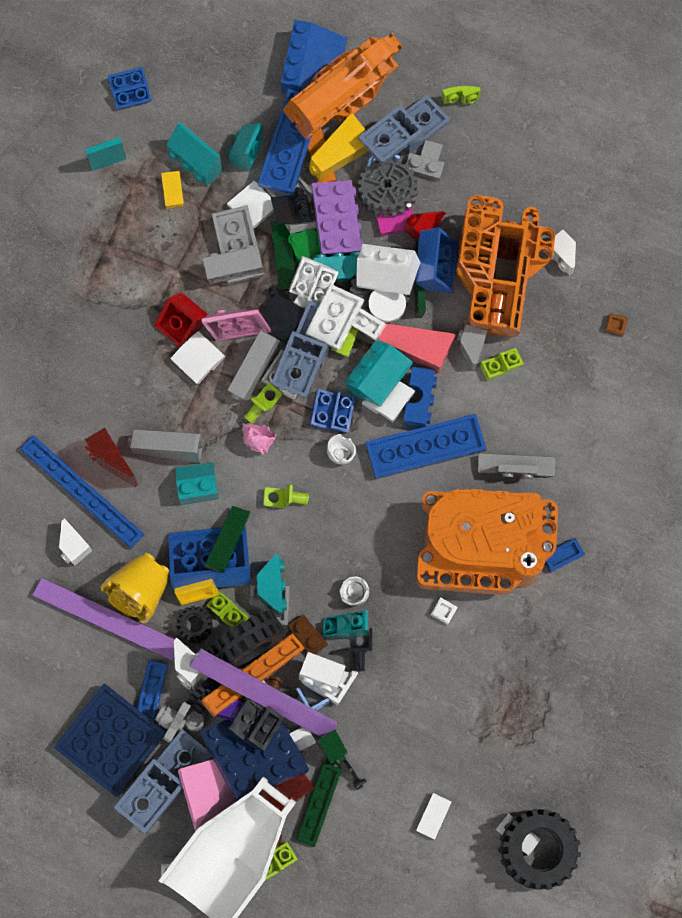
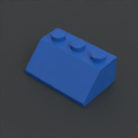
(437, 261)

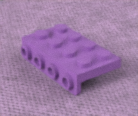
(336, 217)

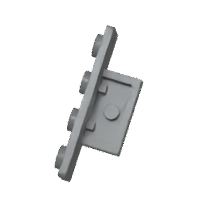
(516, 465)

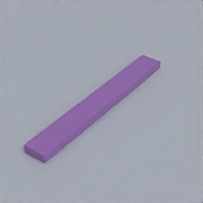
(105, 618)
(262, 693)

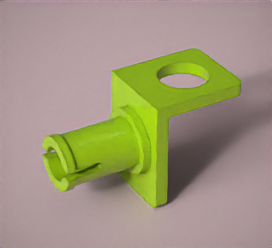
(261, 403)
(285, 497)

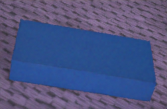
(564, 555)

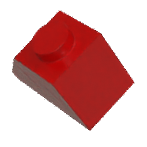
(422, 221)

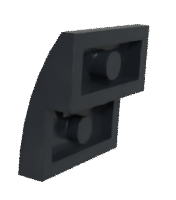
(282, 317)
(255, 724)

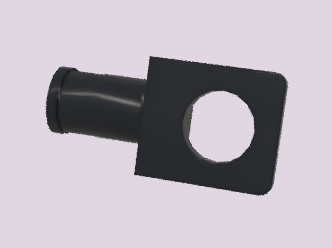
(359, 653)

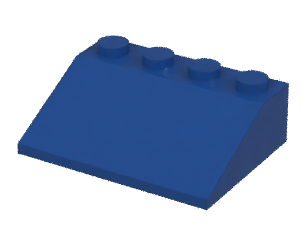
(309, 52)
(191, 551)

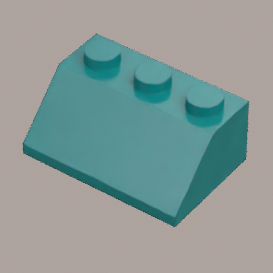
(194, 155)
(378, 373)

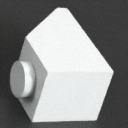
(72, 544)

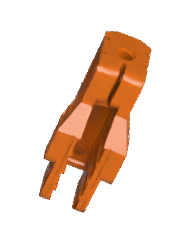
(344, 85)
(477, 273)

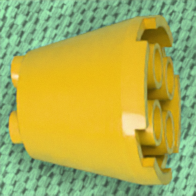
(137, 587)

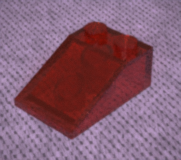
(104, 451)

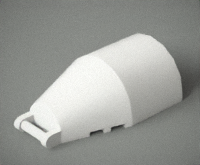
(230, 854)

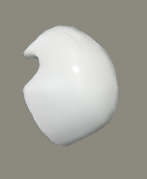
(340, 449)
(354, 591)

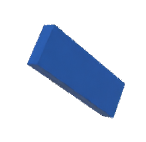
(152, 688)

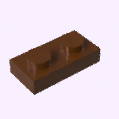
(307, 635)

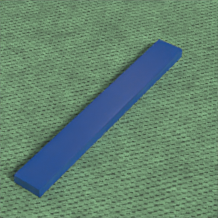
(82, 492)

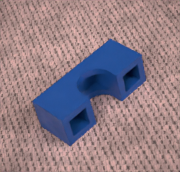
(422, 382)

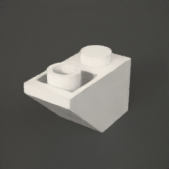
(564, 252)

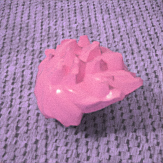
(258, 437)

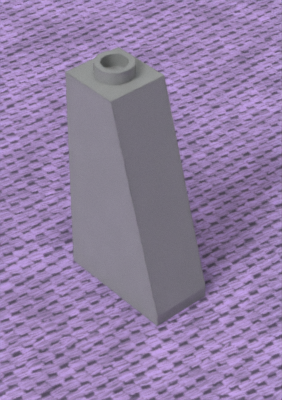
(254, 365)
(167, 445)

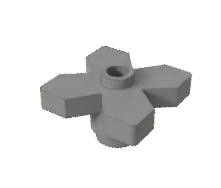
(172, 720)

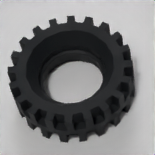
(249, 639)
(512, 849)

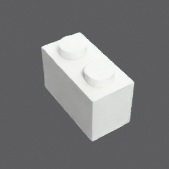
(321, 673)

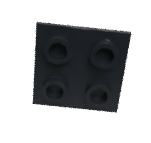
(292, 208)

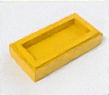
(172, 189)
(196, 592)

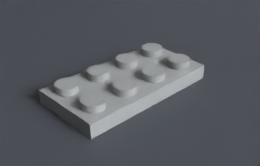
(235, 232)

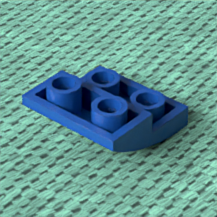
(129, 88)
(332, 411)

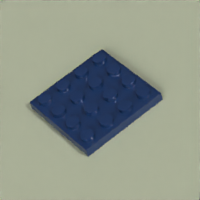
(110, 740)
(245, 765)

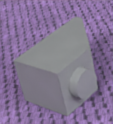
(471, 344)

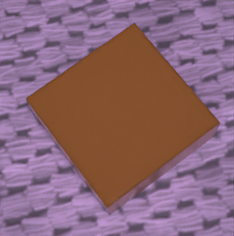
(616, 324)

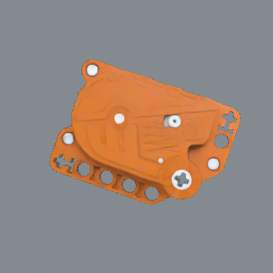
(485, 538)

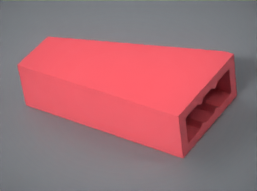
(419, 345)

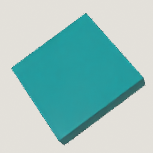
(105, 153)

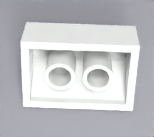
(386, 269)
(187, 676)

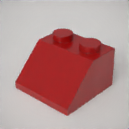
(180, 319)

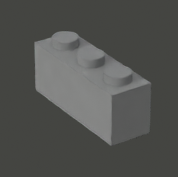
(233, 264)

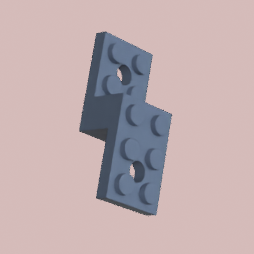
(404, 129)
(302, 354)
(160, 782)

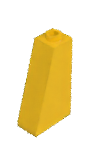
(338, 149)

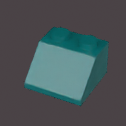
(246, 146)
(196, 483)

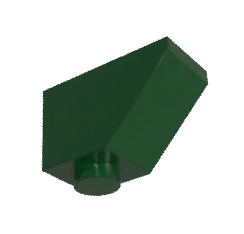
(333, 748)

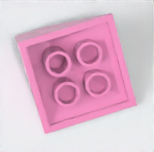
(235, 324)
(205, 791)

